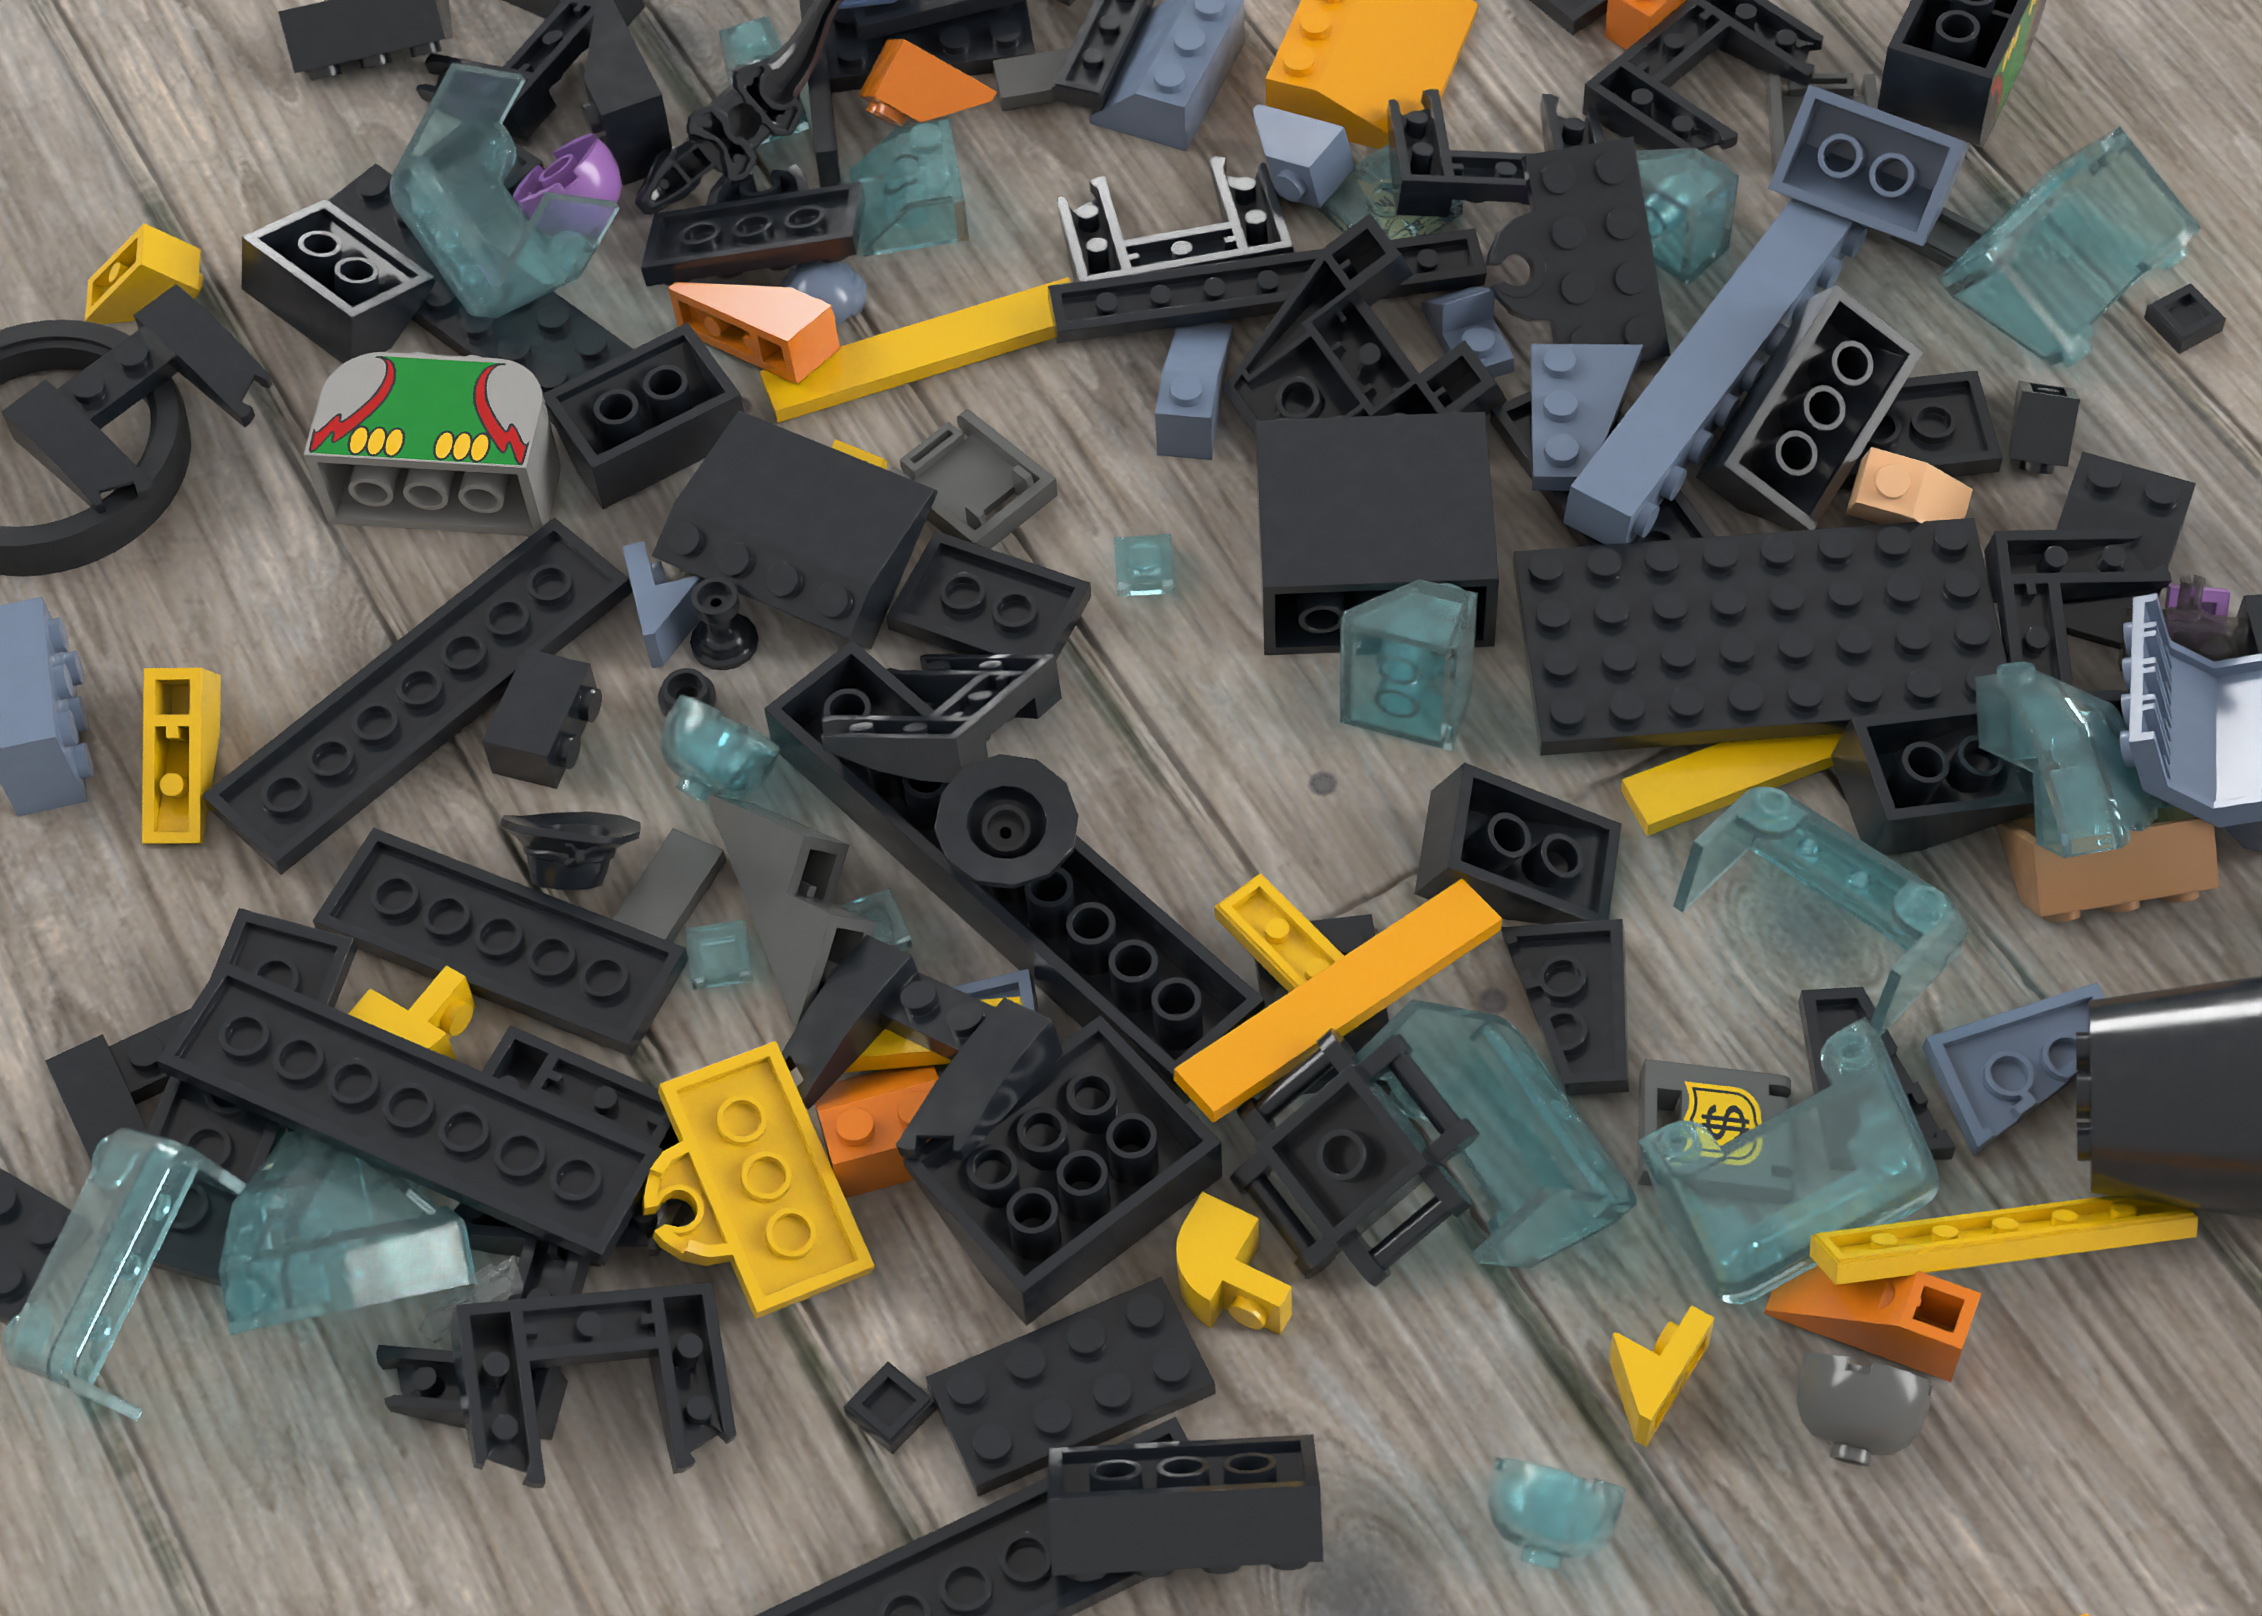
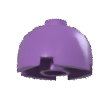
(581, 169)

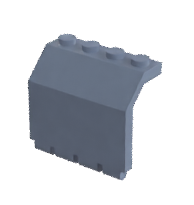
(2191, 722)

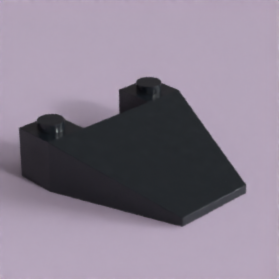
(1335, 357)

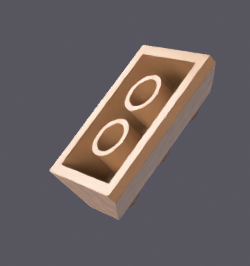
(2164, 860)

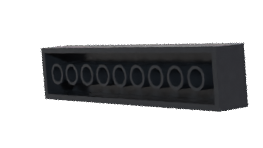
(1080, 933)

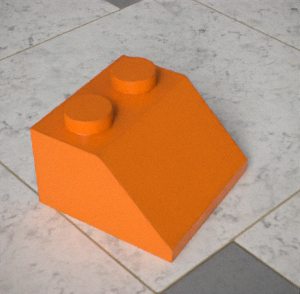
(918, 86)
(864, 1122)

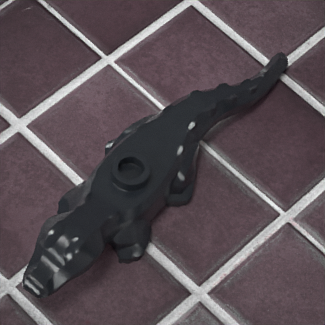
(742, 117)

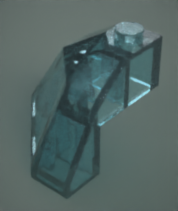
(2073, 748)
(331, 1237)

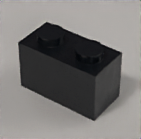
(542, 718)

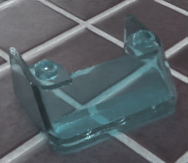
(465, 216)
(1844, 873)
(1532, 1146)
(104, 1260)

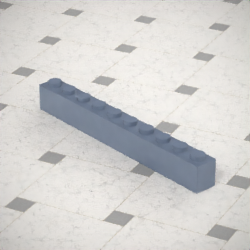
(1708, 373)

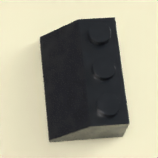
(362, 30)
(333, 280)
(643, 414)

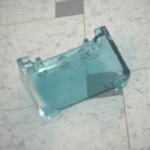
(2072, 248)
(1816, 1168)

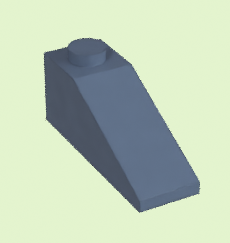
(1192, 390)

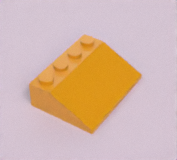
(1356, 55)

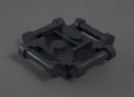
(1352, 1156)

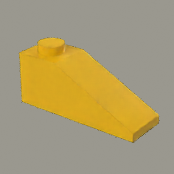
(178, 752)

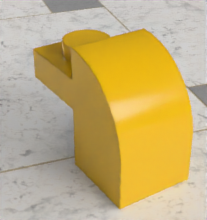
(432, 1020)
(1216, 1273)

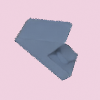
(1469, 317)
(662, 606)

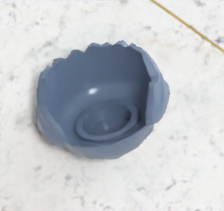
(832, 283)

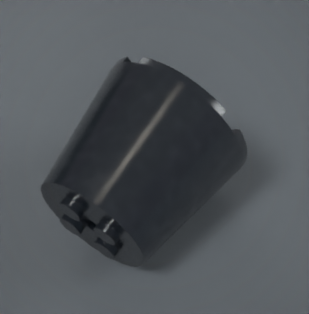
(2175, 1096)

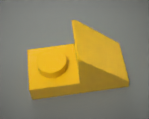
(1654, 1379)

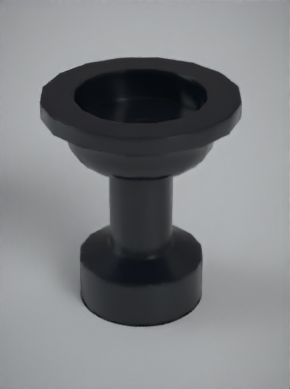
(722, 636)

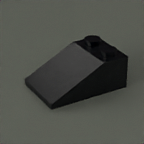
(623, 96)
(2122, 497)
(1925, 779)
(1518, 849)

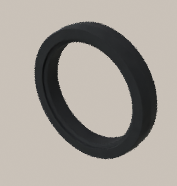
(165, 460)

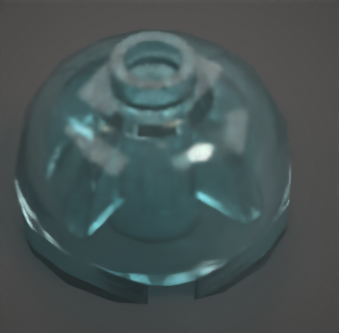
(714, 752)
(1551, 1511)

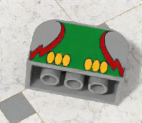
(434, 445)

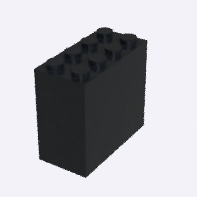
(1368, 510)

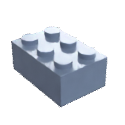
(40, 711)

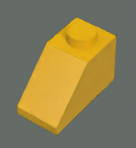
(139, 274)

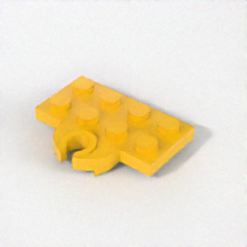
(754, 1183)

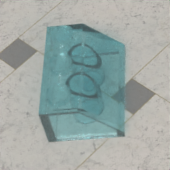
(1409, 662)

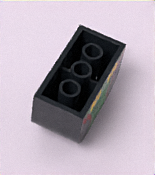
(1957, 63)

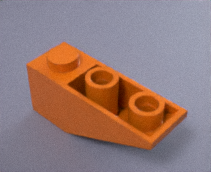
(1899, 1318)

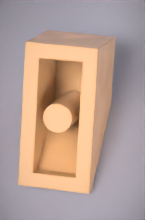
(1904, 491)

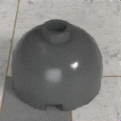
(1860, 1406)

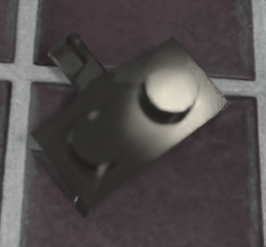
(2197, 629)

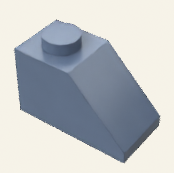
(1303, 155)

